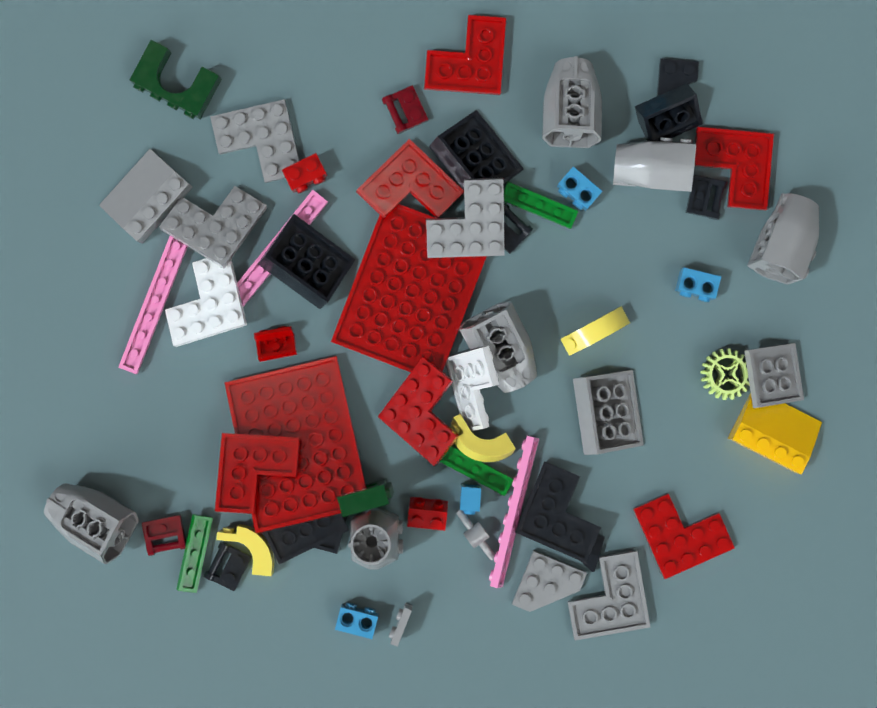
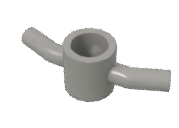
(476, 535)

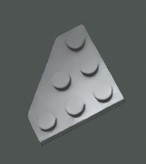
(546, 582)

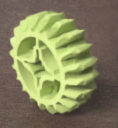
(713, 363)

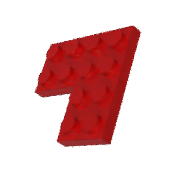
(476, 69)
(746, 155)
(414, 173)
(411, 415)
(244, 459)
(677, 546)

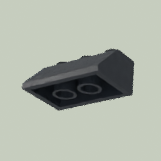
(669, 113)

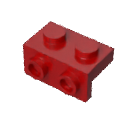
(304, 173)
(275, 343)
(427, 513)

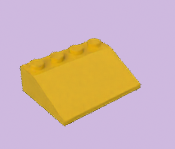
(777, 434)

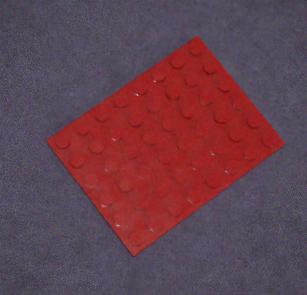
(402, 299)
(307, 405)

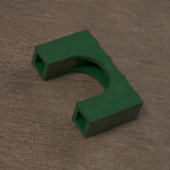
(148, 78)
(373, 496)

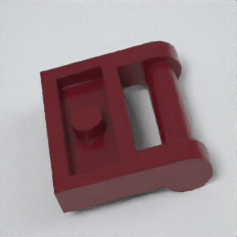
(411, 107)
(164, 528)

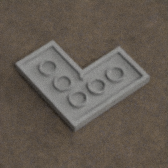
(260, 127)
(476, 233)
(216, 235)
(621, 607)

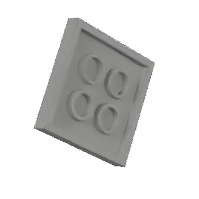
(774, 375)

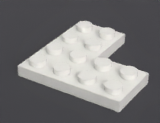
(215, 311)
(470, 374)

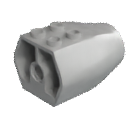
(572, 105)
(656, 164)
(787, 240)
(508, 341)
(91, 520)
(375, 538)

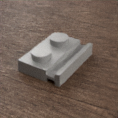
(402, 617)

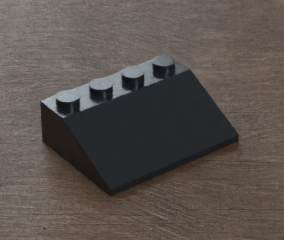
(474, 151)
(306, 262)

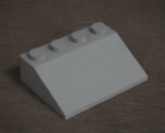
(145, 196)
(608, 412)

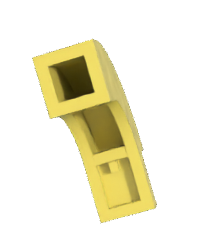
(595, 331)
(478, 448)
(257, 544)

